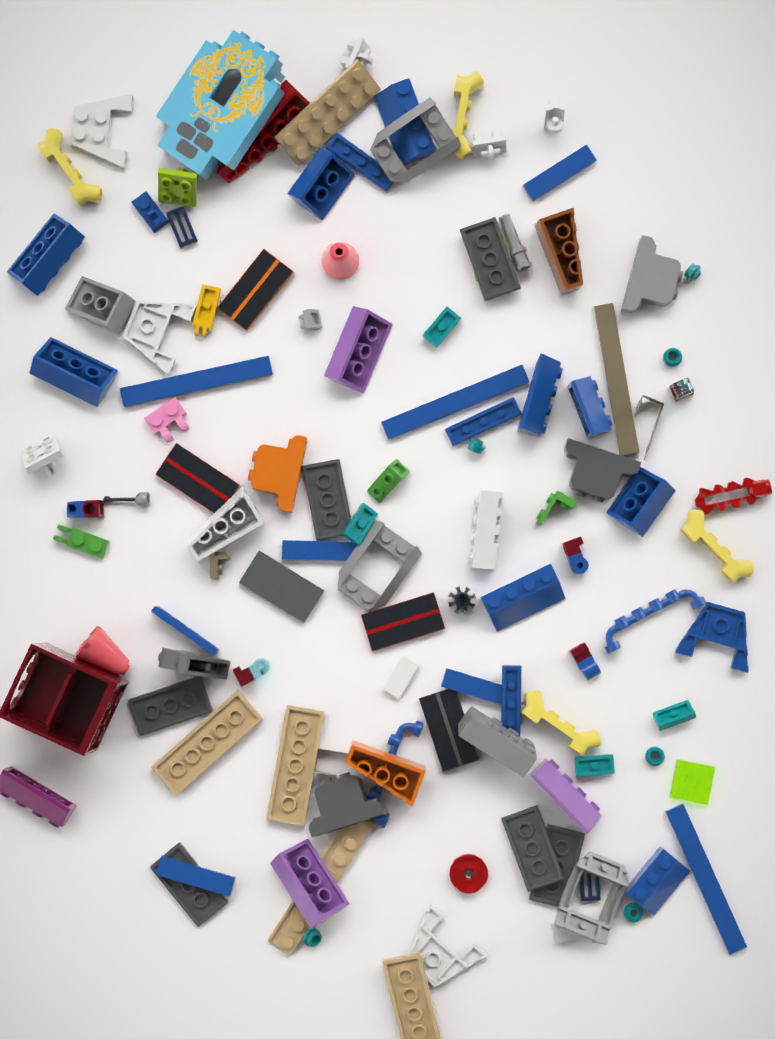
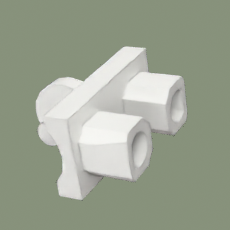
(359, 50)
(554, 115)
(489, 146)

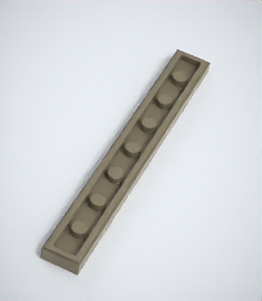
(616, 379)

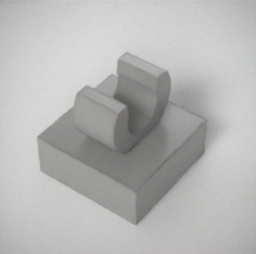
(311, 319)

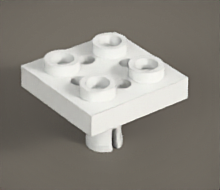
(43, 455)

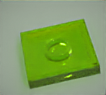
(692, 781)

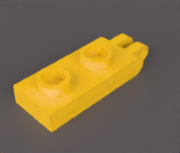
(206, 309)

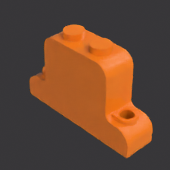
(279, 470)

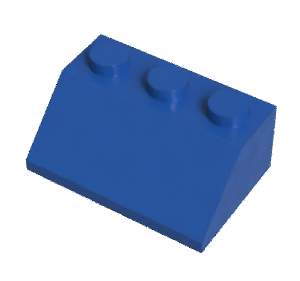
(321, 183)
(589, 407)
(641, 501)
(656, 881)

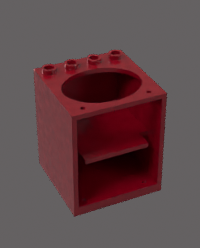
(63, 699)

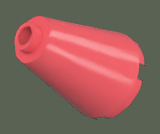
(340, 260)
(103, 653)

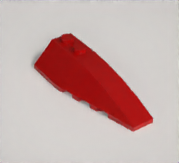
(287, 109)

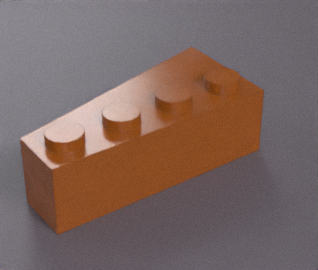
(561, 249)

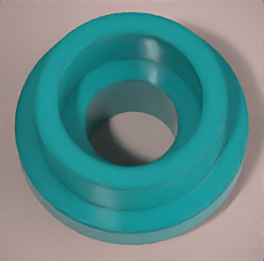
(693, 272)
(676, 353)
(476, 446)
(659, 760)
(633, 906)
(312, 937)

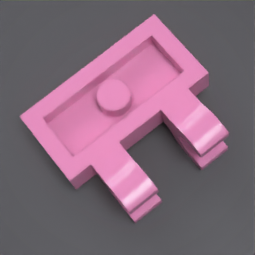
(165, 416)

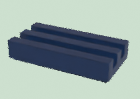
(187, 242)
(589, 884)

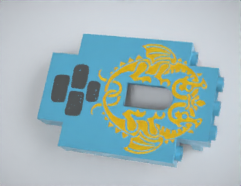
(202, 129)

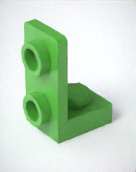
(388, 480)
(564, 502)

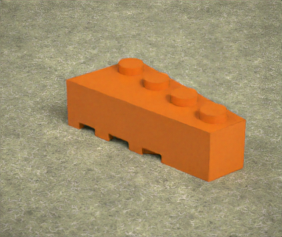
(387, 770)

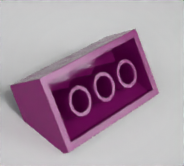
(36, 797)

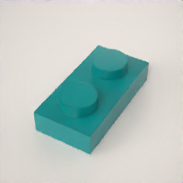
(441, 327)
(360, 524)
(674, 715)
(594, 765)

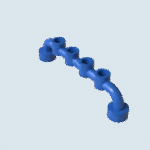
(639, 614)
(394, 741)

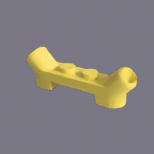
(463, 89)
(51, 150)
(732, 568)
(535, 711)

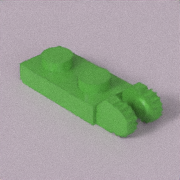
(83, 541)

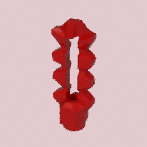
(755, 489)

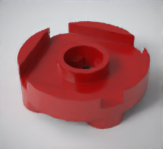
(476, 881)

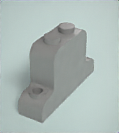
(651, 278)

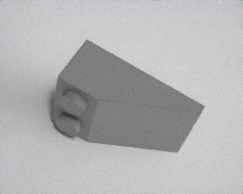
(100, 304)

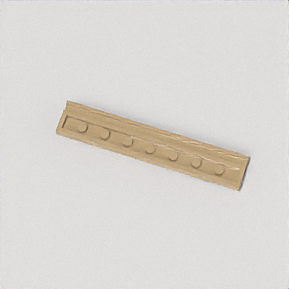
(336, 858)

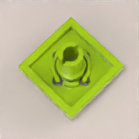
(177, 183)

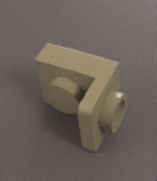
(215, 567)

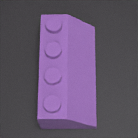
(358, 349)
(565, 794)
(309, 883)

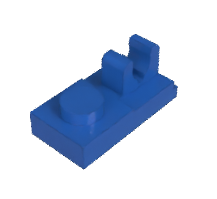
(150, 212)

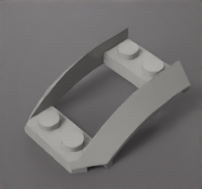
(436, 126)
(395, 546)
(584, 925)

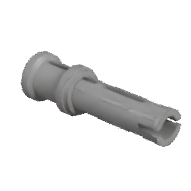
(517, 251)

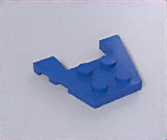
(720, 626)

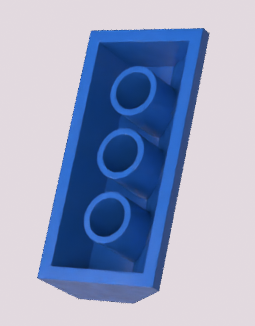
(413, 140)
(46, 254)
(73, 371)
(539, 396)
(523, 597)

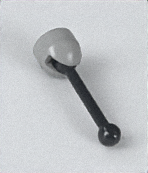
(141, 499)

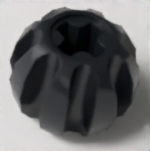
(466, 596)

